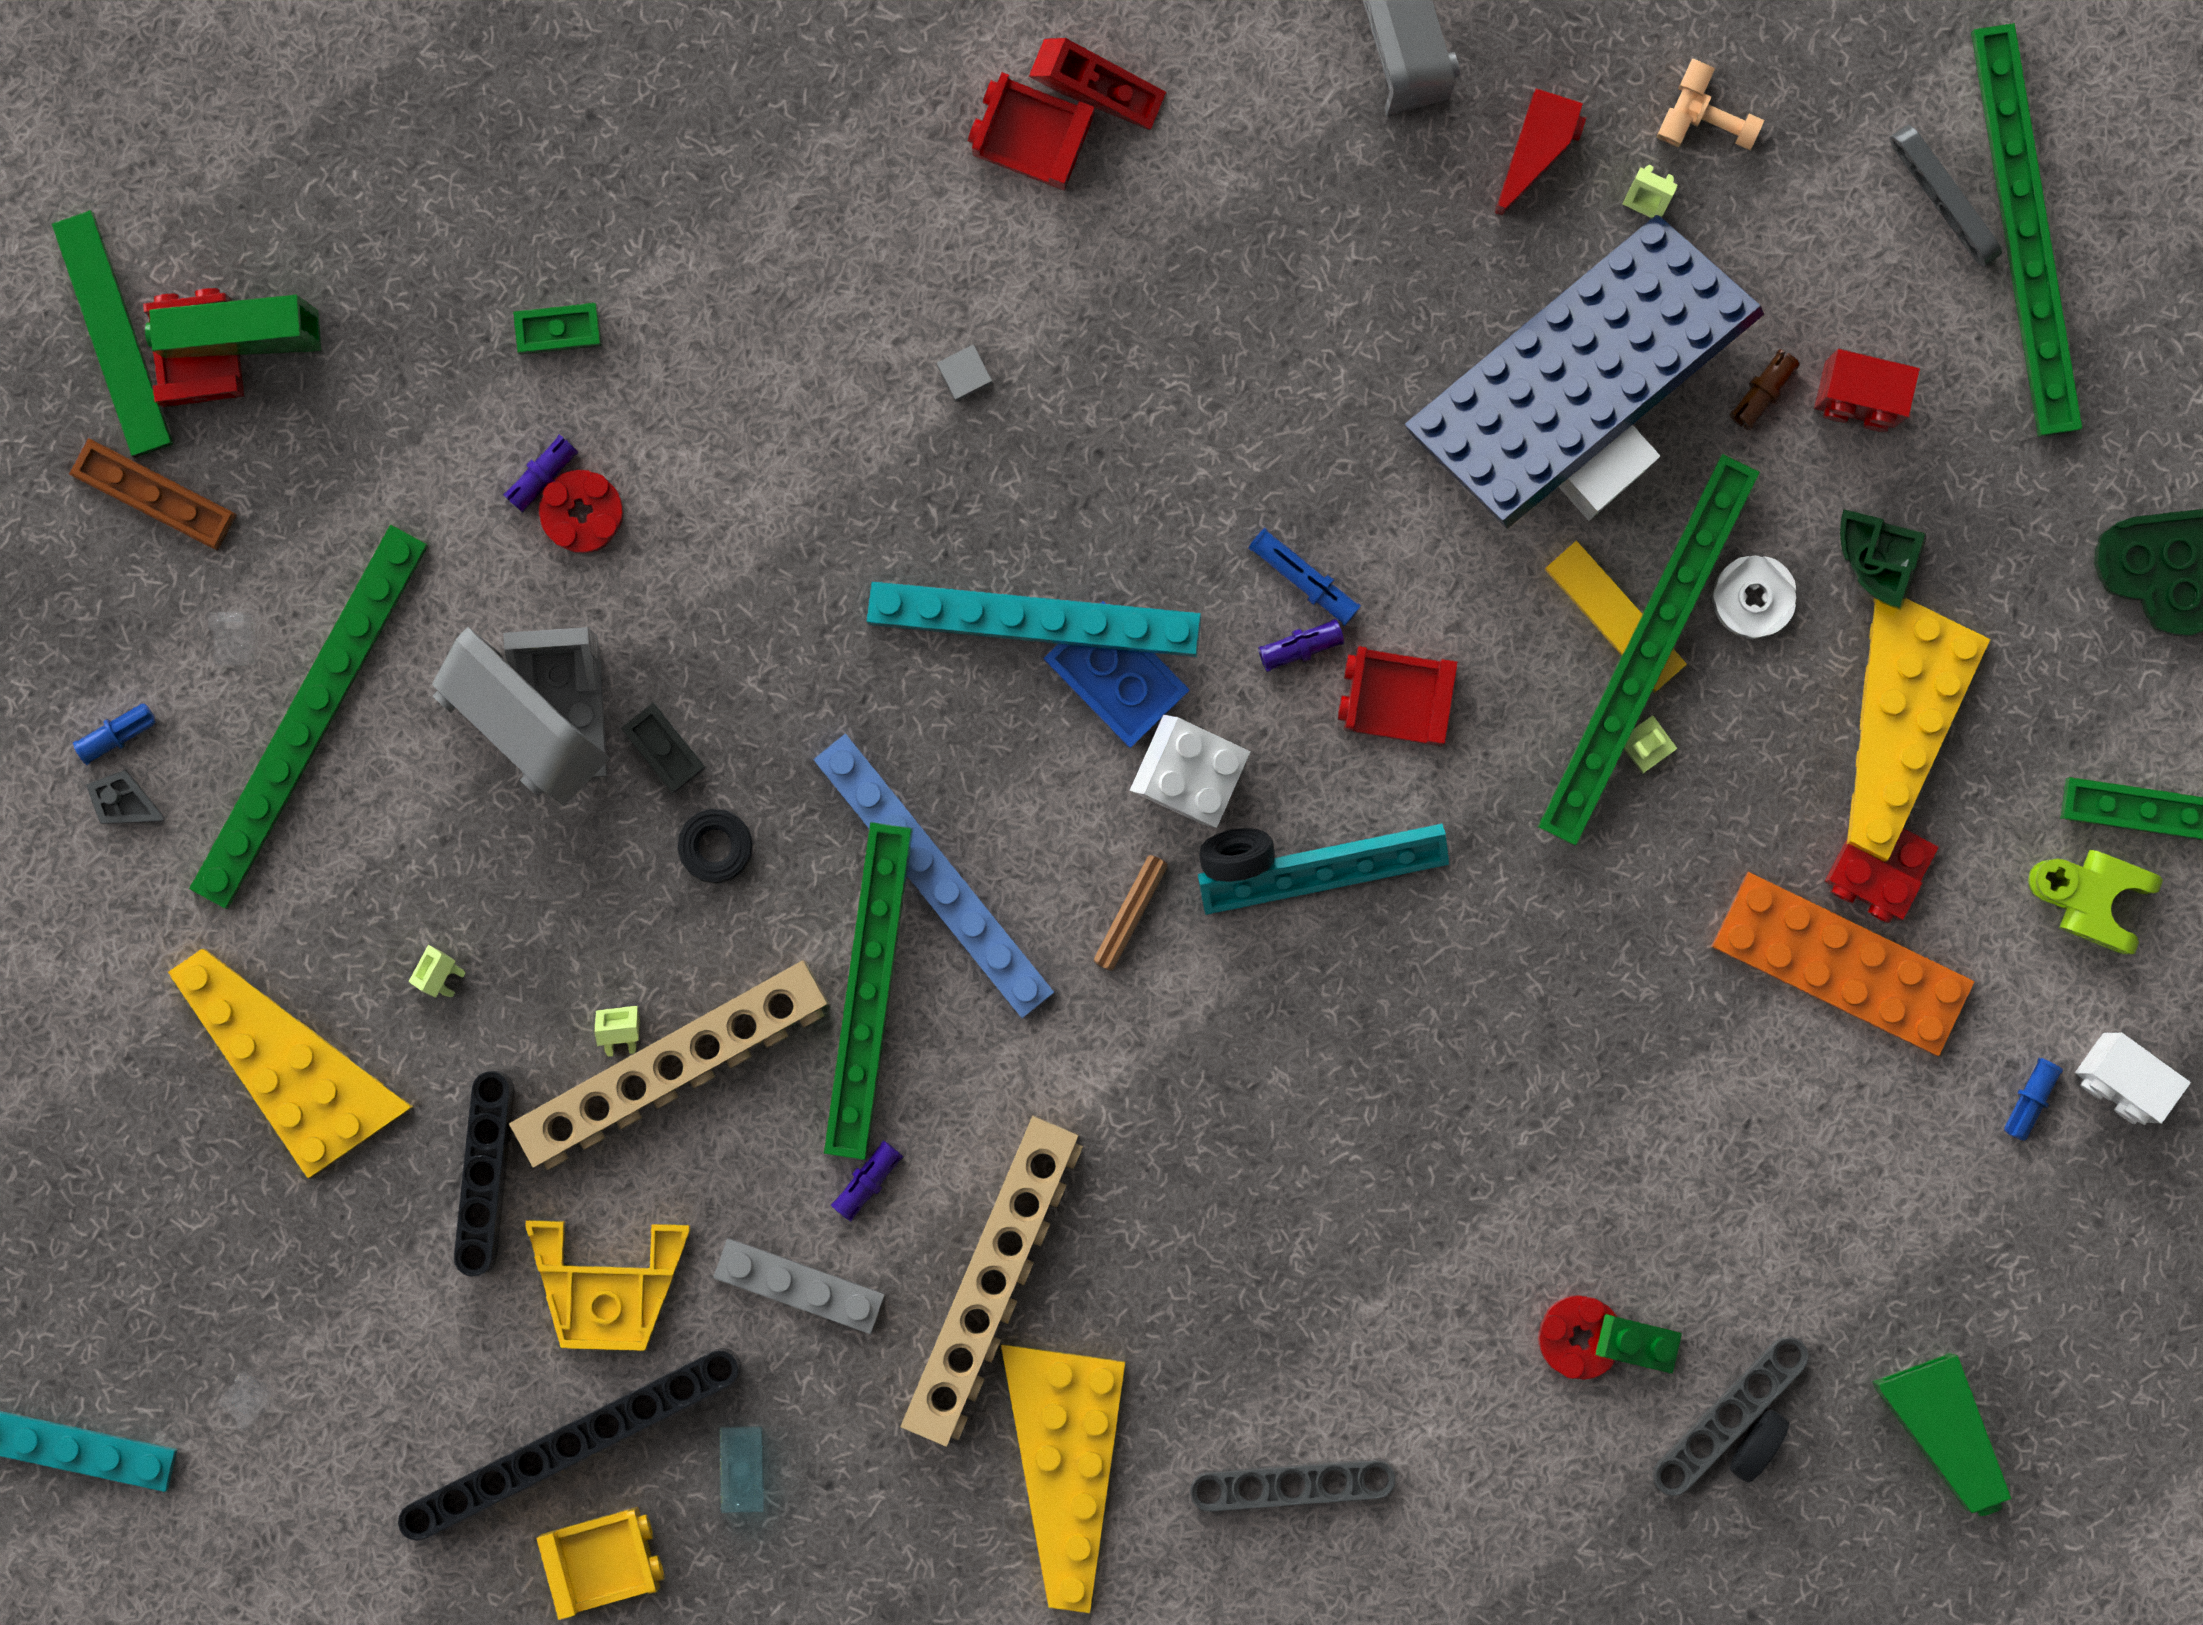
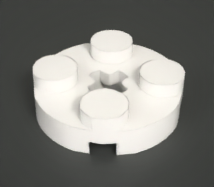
(1752, 620)

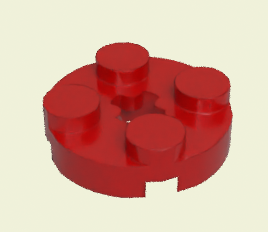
(560, 498)
(1558, 1329)

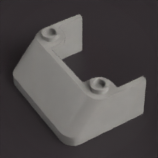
(1411, 53)
(516, 719)

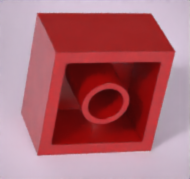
(1866, 390)

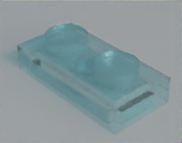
(741, 1469)

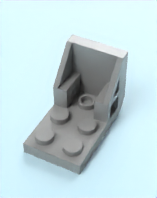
(566, 673)

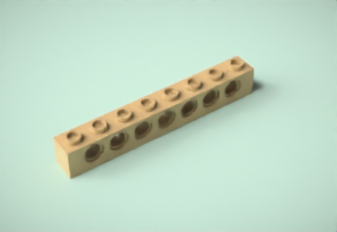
(535, 1127)
(922, 1414)

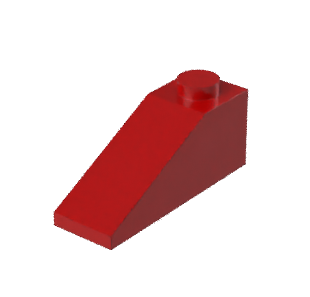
(1096, 82)
(1544, 137)

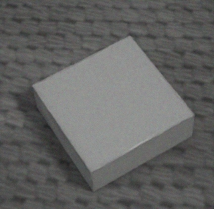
(964, 372)

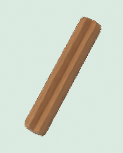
(1130, 912)

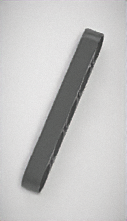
(1750, 1408)
(1313, 1488)

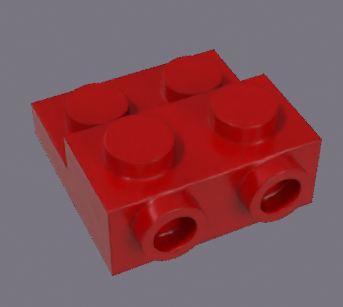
(1882, 885)

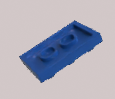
(1119, 685)

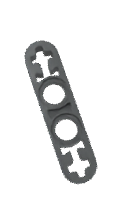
(1945, 195)

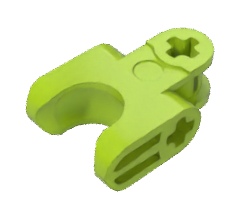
(2089, 894)

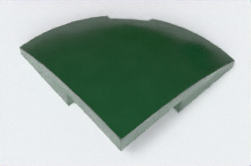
(1881, 555)

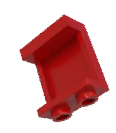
(1030, 132)
(195, 378)
(1398, 696)

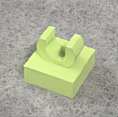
(1650, 193)
(1648, 744)
(433, 971)
(617, 1027)

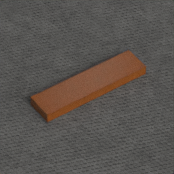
(152, 494)

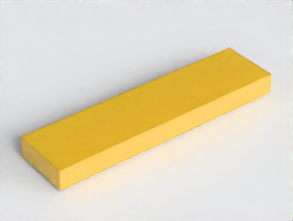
(1603, 602)

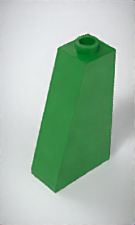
(235, 328)
(1945, 1424)

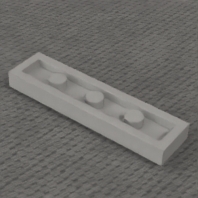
(799, 1285)

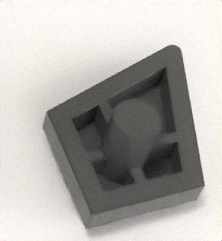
(122, 800)

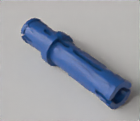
(1305, 577)

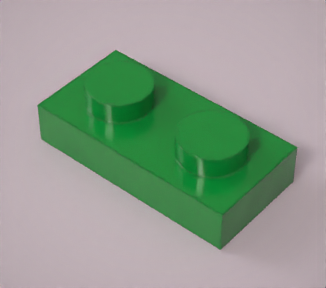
(557, 328)
(1638, 1343)

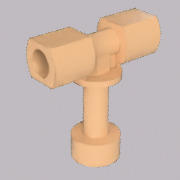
(1694, 107)

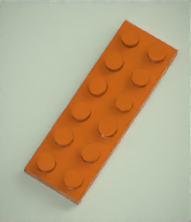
(1843, 964)

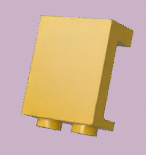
(600, 1561)

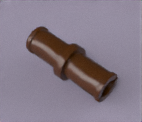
(1764, 389)

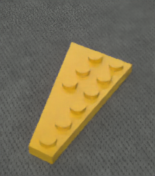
(1910, 697)
(298, 1079)
(1066, 1437)

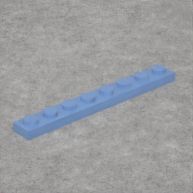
(937, 879)

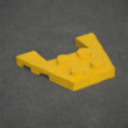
(602, 1303)

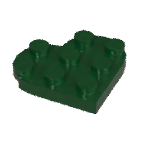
(2160, 565)

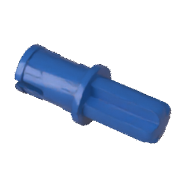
(114, 733)
(2032, 1099)

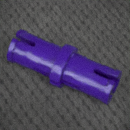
(540, 473)
(1301, 645)
(867, 1181)

